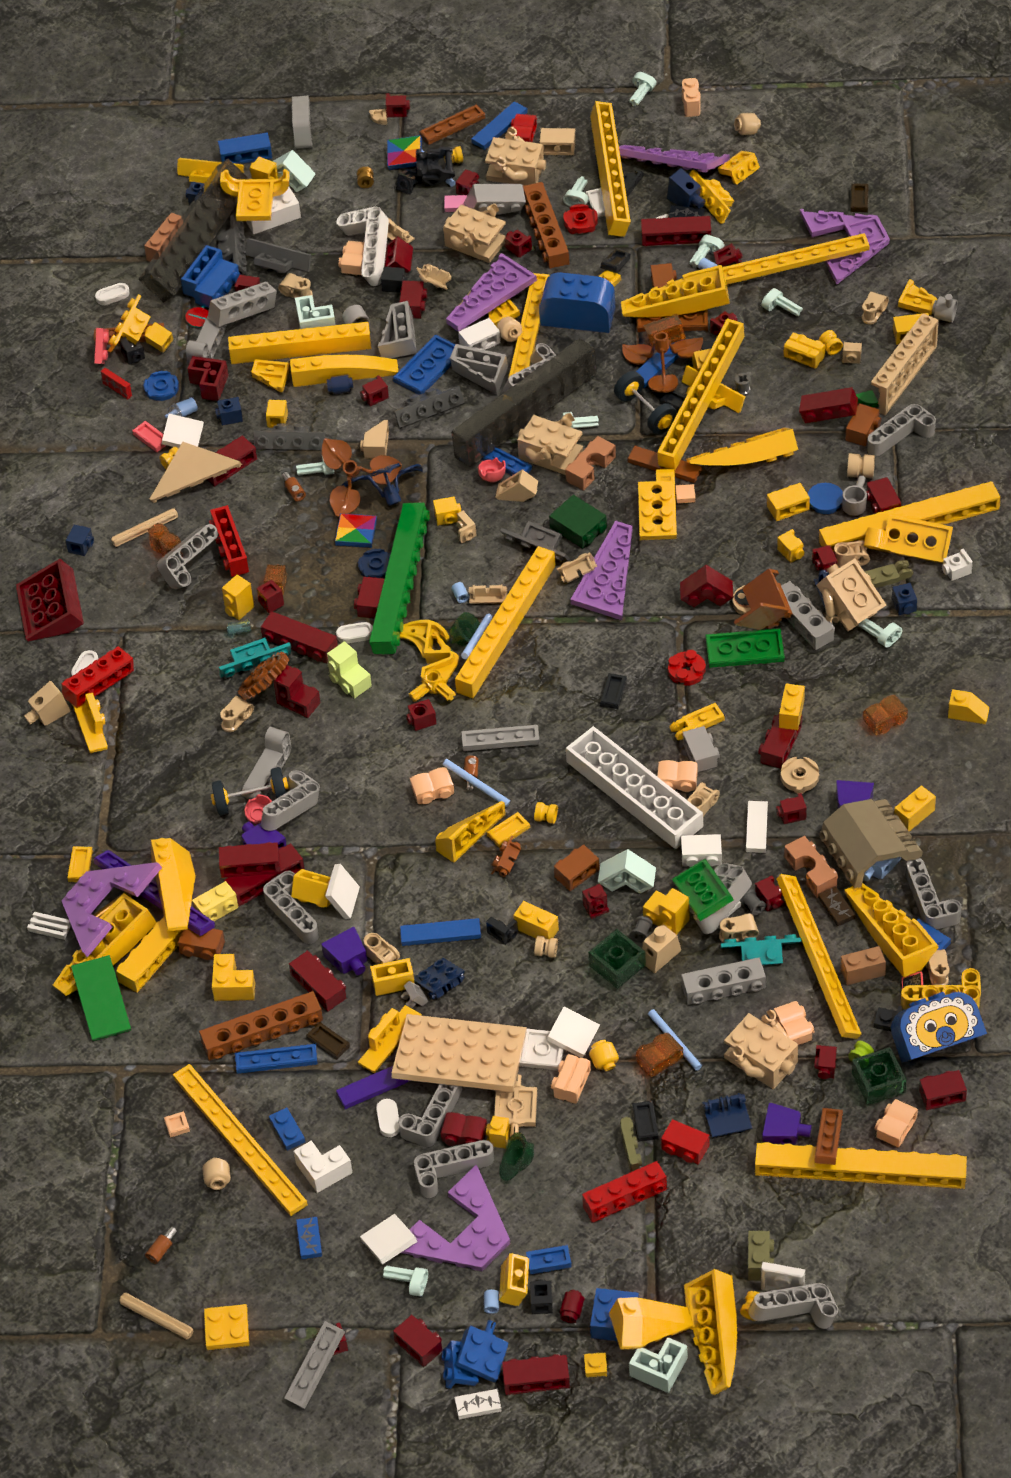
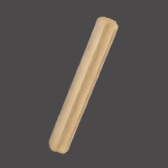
(143, 527)
(156, 1315)

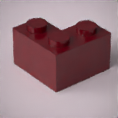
(210, 375)
(704, 585)
(294, 694)

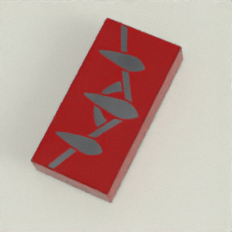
(116, 383)

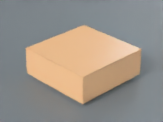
(685, 493)
(177, 1124)

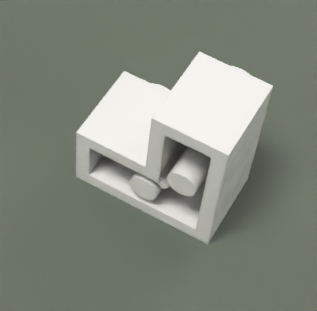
(322, 1169)

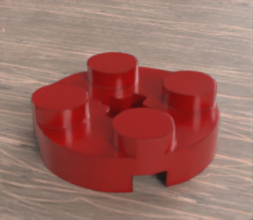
(589, 217)
(688, 658)

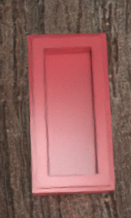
(149, 436)

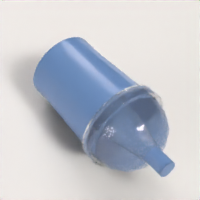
(182, 408)

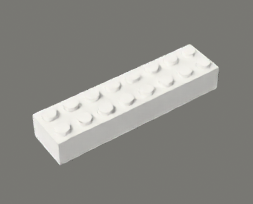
(634, 787)

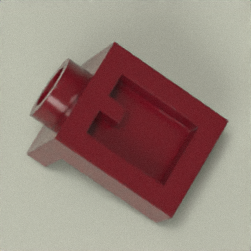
(728, 255)

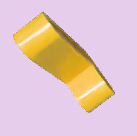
(916, 992)

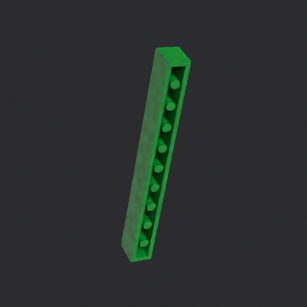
(399, 578)

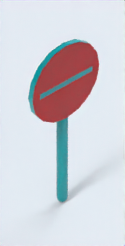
(196, 316)

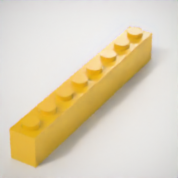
(299, 342)

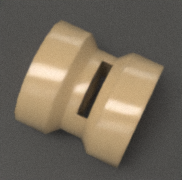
(546, 947)

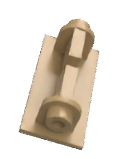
(394, 231)
(433, 275)
(584, 563)
(493, 594)

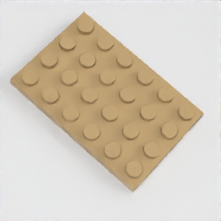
(459, 1053)

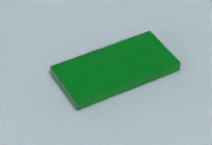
(744, 648)
(703, 888)
(101, 998)

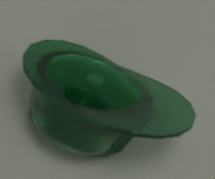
(463, 629)
(517, 1156)

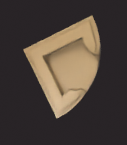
(378, 116)

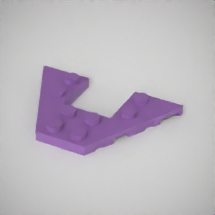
(828, 222)
(92, 889)
(478, 1242)

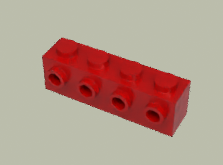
(229, 541)
(97, 676)
(624, 1191)

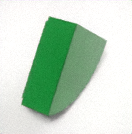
(868, 398)

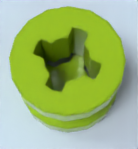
(860, 1049)

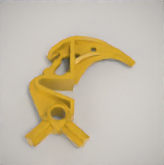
(441, 662)

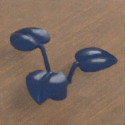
(390, 492)

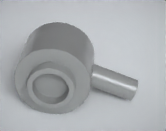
(945, 308)
(355, 314)
(855, 498)

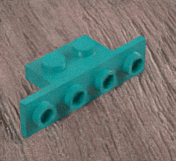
(250, 655)
(768, 949)

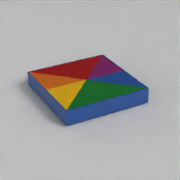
(402, 152)
(356, 530)

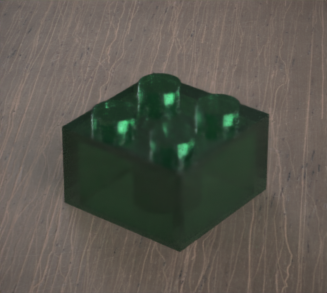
(617, 958)
(879, 1076)

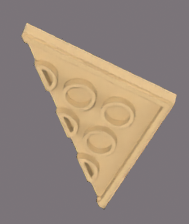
(190, 468)

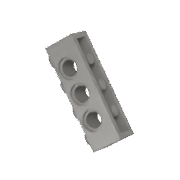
(242, 304)
(807, 618)
(712, 979)

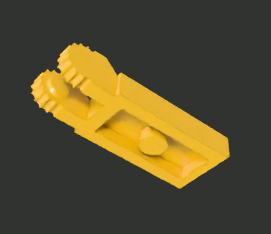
(705, 717)

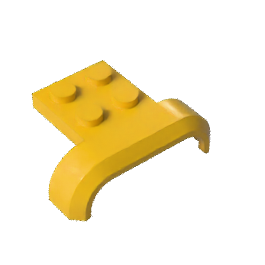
(254, 195)

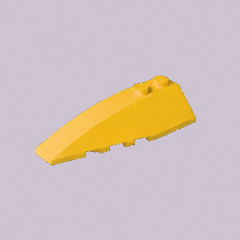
(689, 294)
(320, 368)
(757, 448)
(174, 881)
(129, 925)
(898, 936)
(714, 1322)

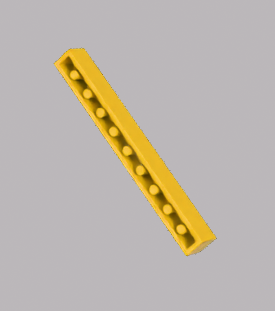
(610, 169)
(700, 394)
(937, 510)
(505, 622)
(862, 1166)

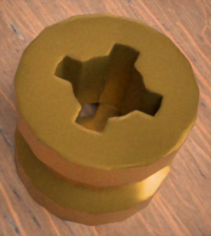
(365, 177)

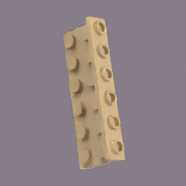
(906, 361)

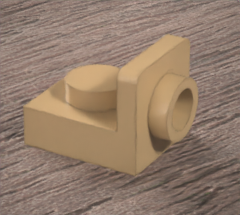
(852, 352)
(466, 527)

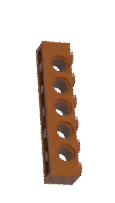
(545, 226)
(268, 1018)

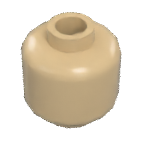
(747, 124)
(509, 329)
(216, 1173)

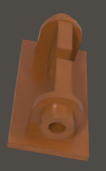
(502, 863)

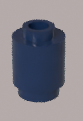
(340, 384)

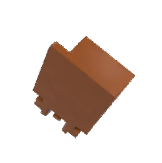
(766, 602)

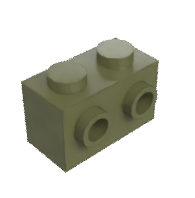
(758, 1252)

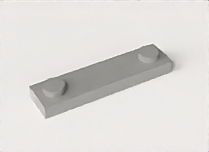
(500, 737)
(314, 1364)

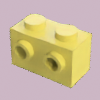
(216, 902)

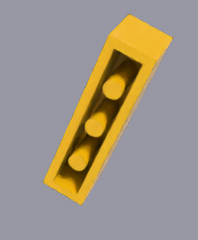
(148, 956)

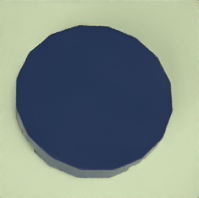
(374, 563)

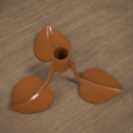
(640, 353)
(338, 452)

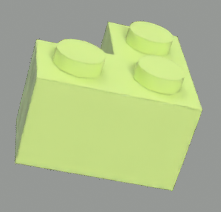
(346, 671)

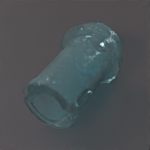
(237, 627)

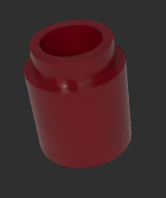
(571, 1306)

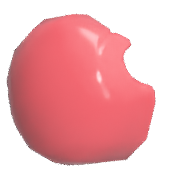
(492, 470)
(254, 808)

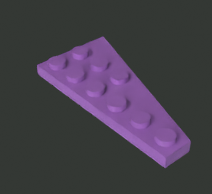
(672, 158)
(492, 289)
(606, 585)

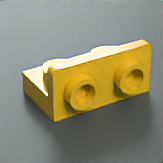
(740, 166)

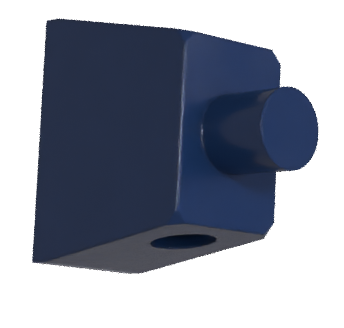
(684, 190)

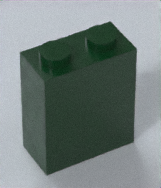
(578, 521)

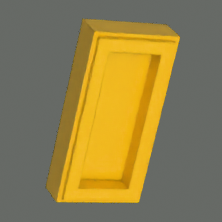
(510, 827)
(79, 862)

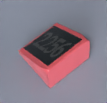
(913, 979)

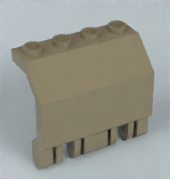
(866, 833)

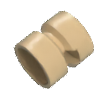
(861, 465)

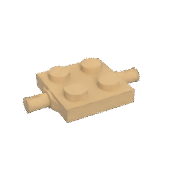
(518, 1106)

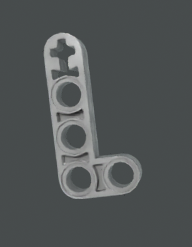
(301, 122)
(207, 341)
(540, 355)
(898, 427)
(188, 550)
(275, 755)
(300, 796)
(737, 884)
(932, 911)
(293, 914)
(427, 1123)
(435, 1169)
(794, 1301)

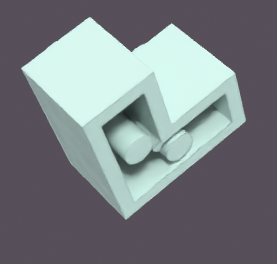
(299, 171)
(313, 316)
(627, 870)
(659, 1369)

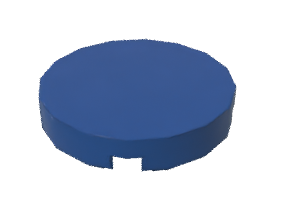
(161, 386)
(825, 498)

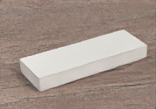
(756, 826)

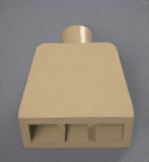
(47, 705)
(660, 948)

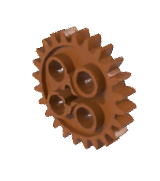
(263, 675)

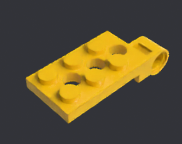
(667, 513)
(880, 539)

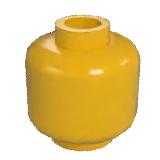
(603, 1055)

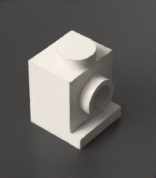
(957, 565)

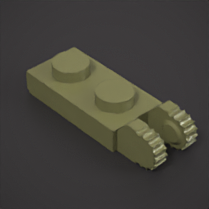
(889, 574)
(630, 1144)

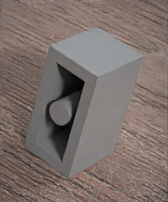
(700, 748)

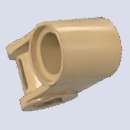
(295, 286)
(874, 307)
(848, 551)
(235, 714)
(704, 798)
(739, 928)
(382, 952)
(938, 968)

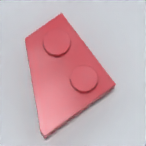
(102, 338)

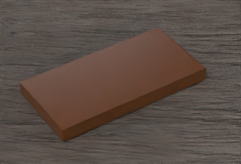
(691, 321)

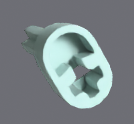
(644, 83)
(575, 195)
(707, 244)
(776, 298)
(582, 422)
(314, 468)
(885, 636)
(417, 1278)

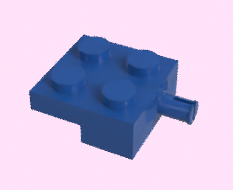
(482, 1352)

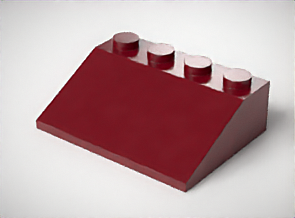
(49, 602)

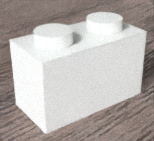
(480, 335)
(701, 847)

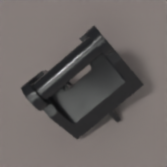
(428, 165)

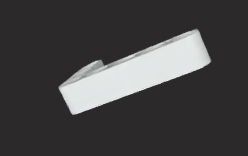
(375, 226)

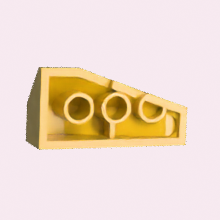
(464, 834)
(645, 1321)

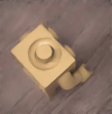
(514, 160)
(475, 232)
(549, 443)
(849, 595)
(762, 1049)

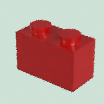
(685, 1142)

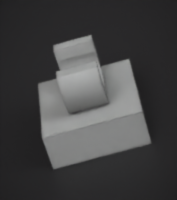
(415, 994)

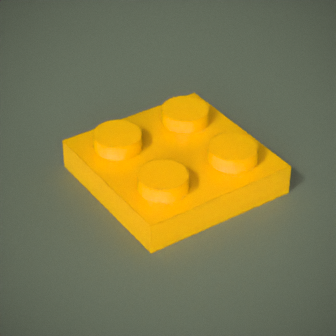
(226, 1327)

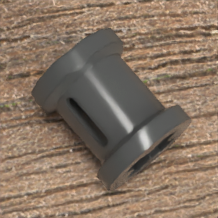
(743, 381)
(753, 902)
(641, 929)

